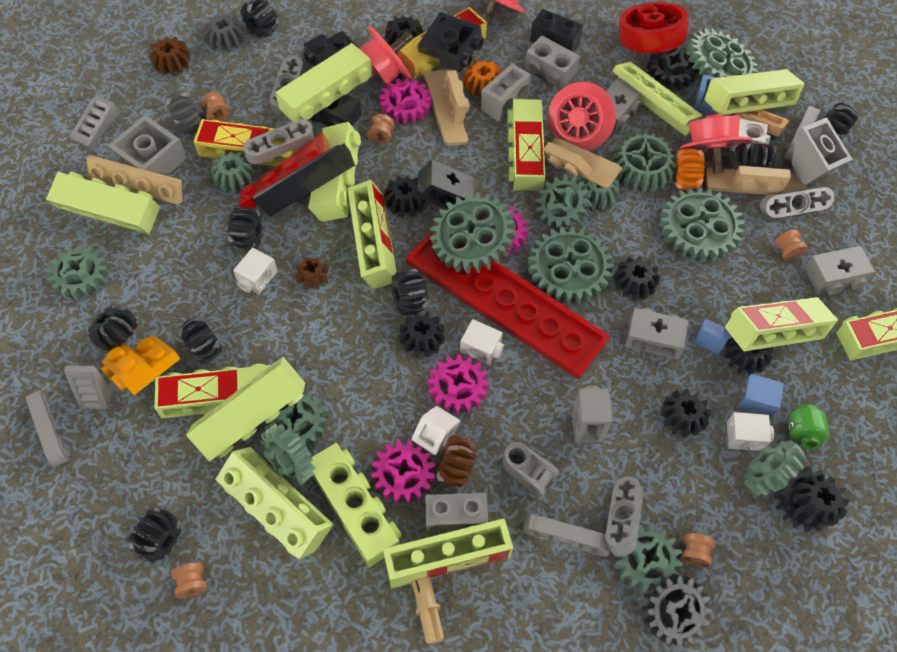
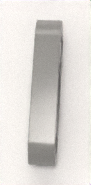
(285, 76)
(809, 117)
(264, 154)
(806, 206)
(44, 422)
(630, 525)
(557, 531)

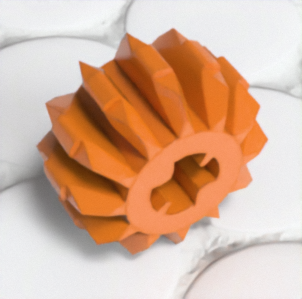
(480, 75)
(689, 169)

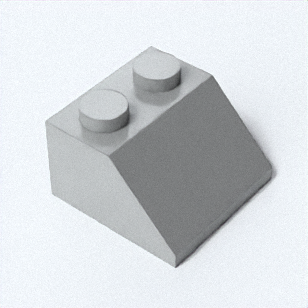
(149, 147)
(818, 151)

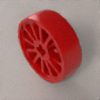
(653, 27)

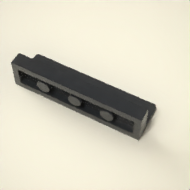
(305, 180)

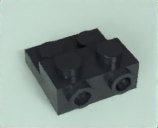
(452, 41)
(322, 48)

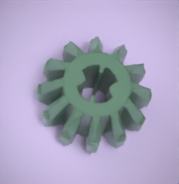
(232, 172)
(602, 196)

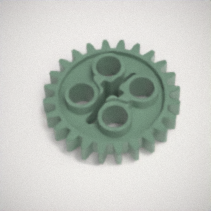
(719, 55)
(707, 218)
(474, 252)
(570, 265)

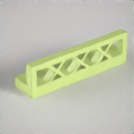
(658, 98)

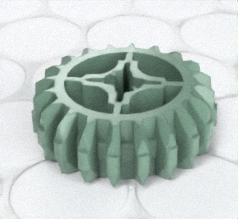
(645, 161)

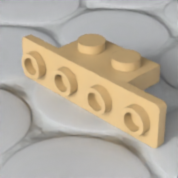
(448, 105)
(581, 162)
(135, 179)
(753, 180)

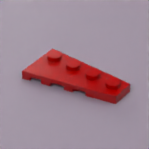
(301, 157)

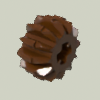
(169, 55)
(456, 461)

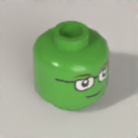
(808, 426)

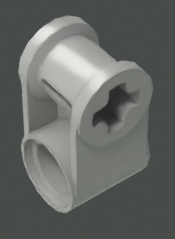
(530, 469)

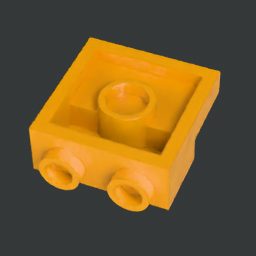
(138, 366)

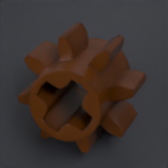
(310, 279)

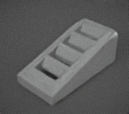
(98, 108)
(88, 387)

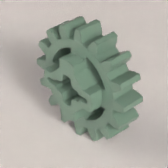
(554, 211)
(78, 272)
(307, 420)
(287, 454)
(774, 468)
(659, 565)

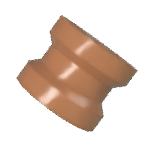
(214, 106)
(380, 129)
(791, 245)
(697, 550)
(189, 580)

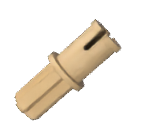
(428, 610)

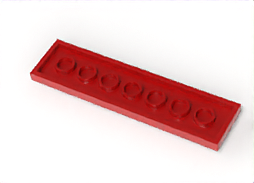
(517, 309)

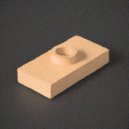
(775, 123)

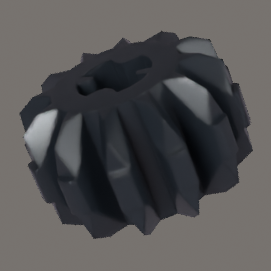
(259, 17)
(400, 26)
(841, 118)
(755, 155)
(402, 196)
(244, 228)
(637, 278)
(409, 291)
(112, 327)
(200, 339)
(413, 339)
(752, 361)
(691, 423)
(820, 501)
(155, 535)

